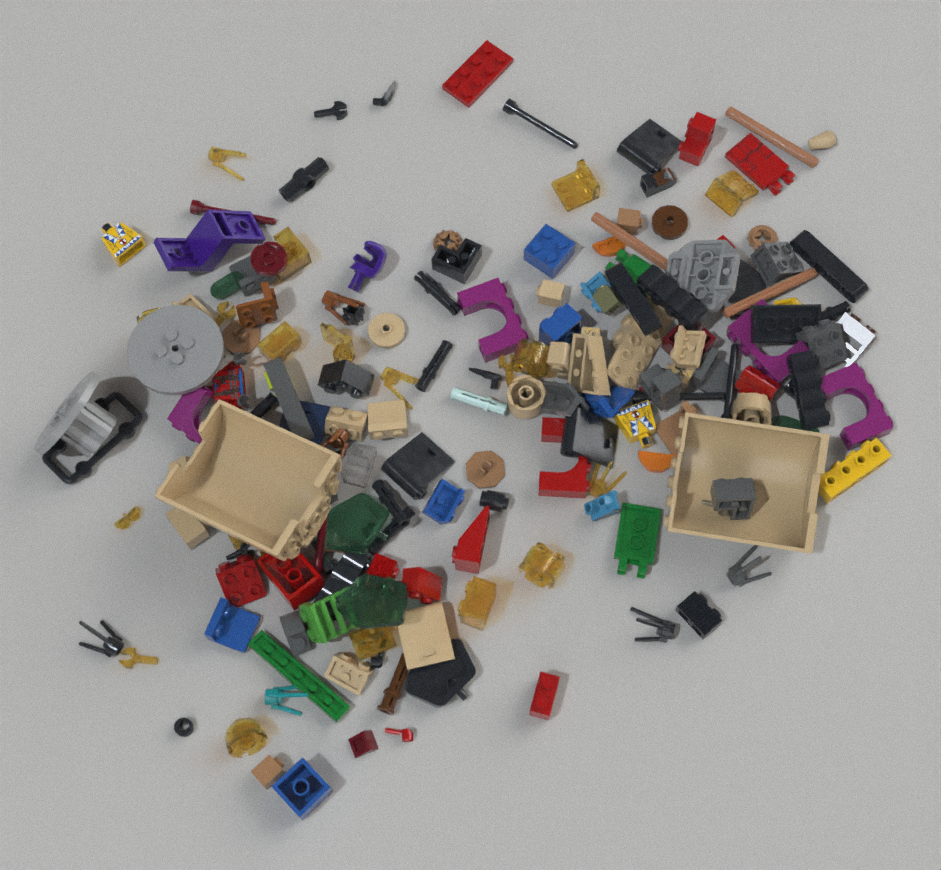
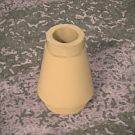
(822, 141)

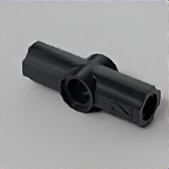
(304, 179)

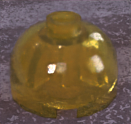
(245, 736)

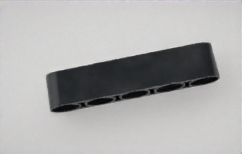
(829, 266)
(633, 299)

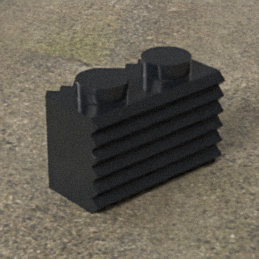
(699, 614)

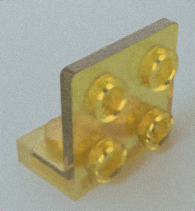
(577, 187)
(730, 192)
(342, 343)

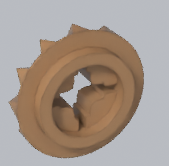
(755, 233)
(455, 240)

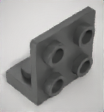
(776, 260)

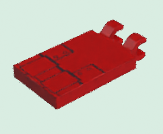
(760, 164)

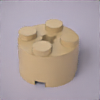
(535, 397)
(752, 408)

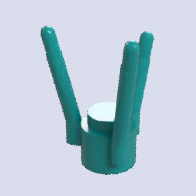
(276, 696)

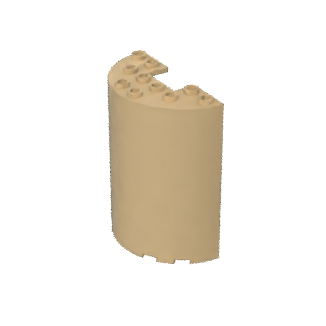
(784, 473)
(255, 482)

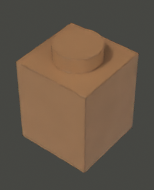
(629, 220)
(268, 771)

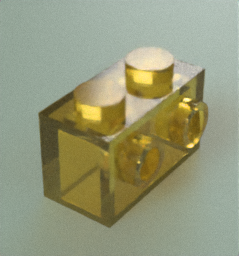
(280, 342)

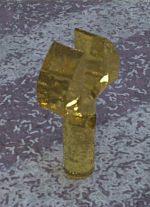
(224, 315)
(508, 372)
(136, 658)

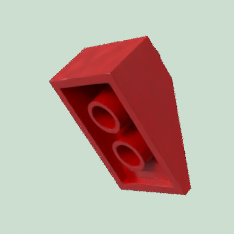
(470, 546)
(293, 578)

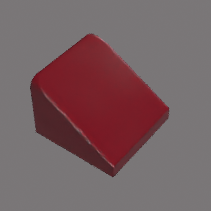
(363, 743)

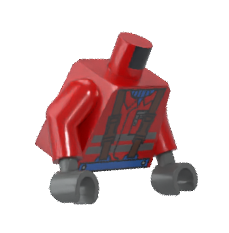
(230, 383)

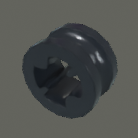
(178, 724)

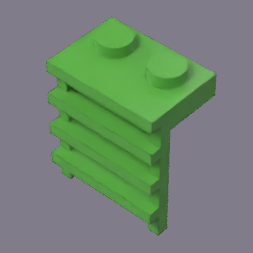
(319, 621)

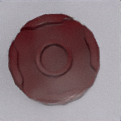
(269, 259)

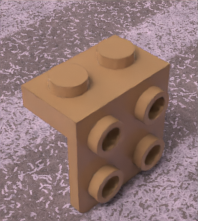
(668, 428)

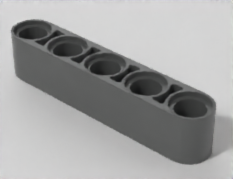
(288, 398)

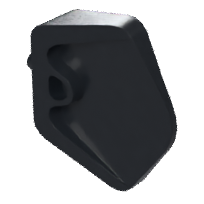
(748, 283)
(441, 681)

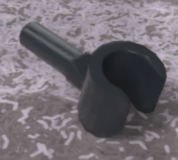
(243, 550)
(376, 661)

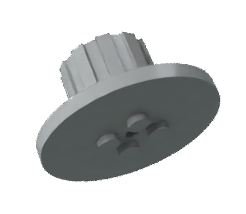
(175, 350)
(78, 421)

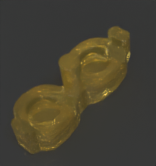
(124, 522)

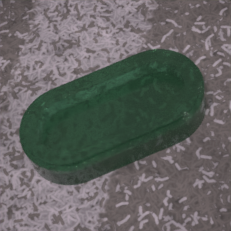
(226, 286)

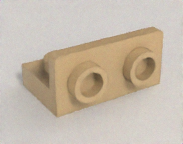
(348, 672)

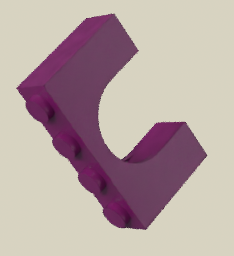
(493, 296)
(772, 366)
(852, 381)
(188, 411)

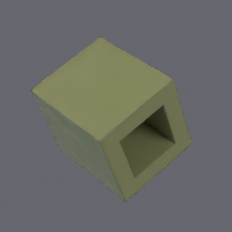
(607, 299)

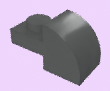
(295, 632)

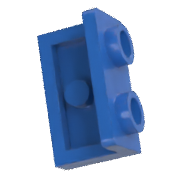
(443, 502)

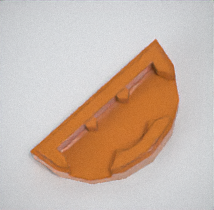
(608, 247)
(655, 461)

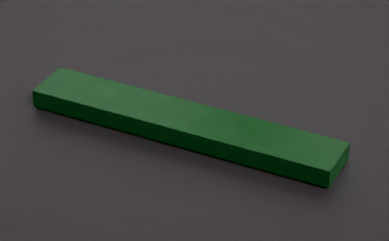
(299, 676)

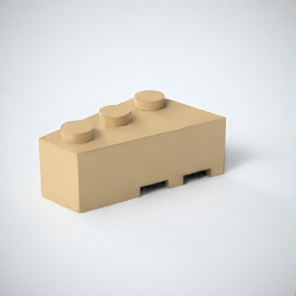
(588, 365)

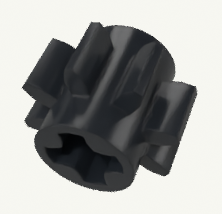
(353, 319)

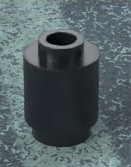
(495, 500)

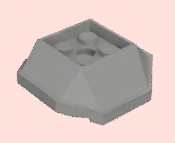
(701, 259)

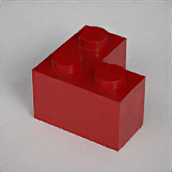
(697, 139)

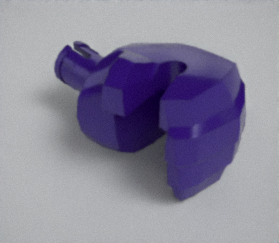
(368, 268)

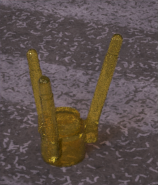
(219, 155)
(393, 376)
(598, 487)

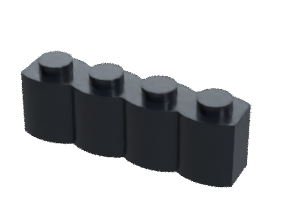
(672, 298)
(807, 390)
(344, 574)

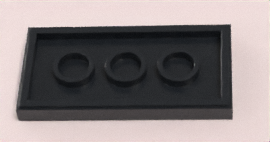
(782, 322)

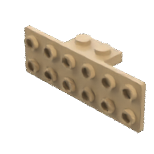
(634, 349)

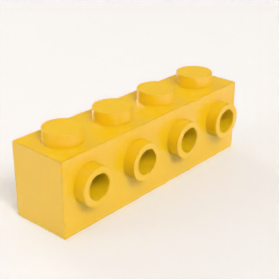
(853, 469)

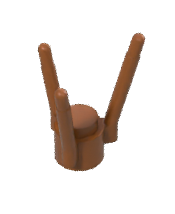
(333, 300)
(338, 440)

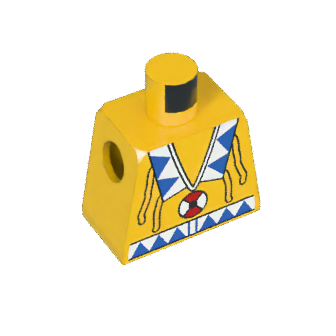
(122, 242)
(637, 423)

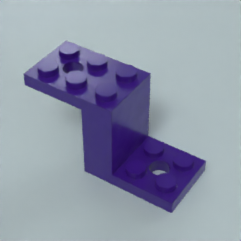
(209, 240)

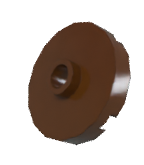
(666, 229)

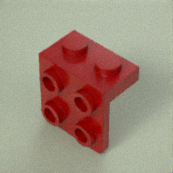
(240, 580)

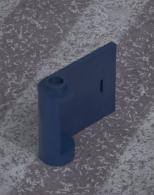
(316, 417)

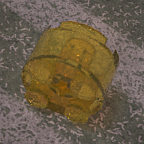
(531, 358)
(542, 566)

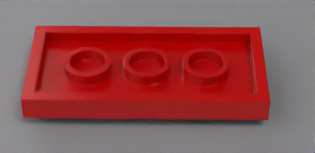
(477, 73)

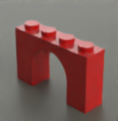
(562, 484)

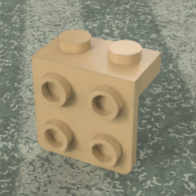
(387, 420)

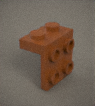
(260, 310)

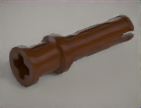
(392, 693)

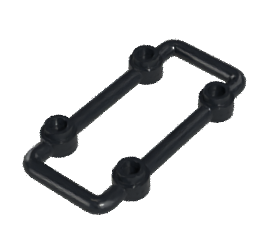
(84, 468)

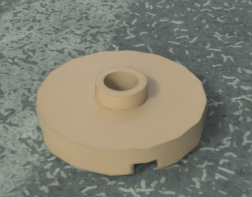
(389, 338)

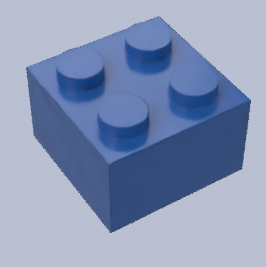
(549, 251)
(560, 326)
(302, 788)

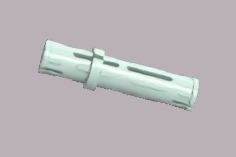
(479, 401)

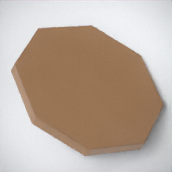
(239, 339)
(485, 469)

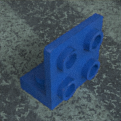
(607, 405)
(231, 626)

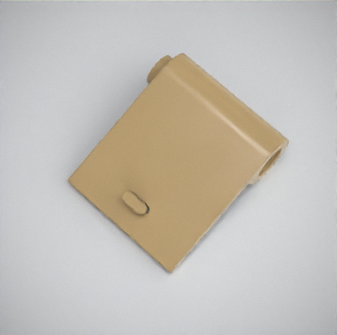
(425, 636)

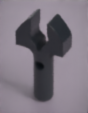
(333, 111)

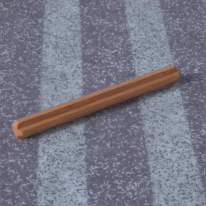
(772, 137)
(630, 240)
(769, 292)

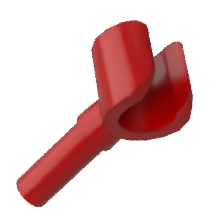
(407, 735)

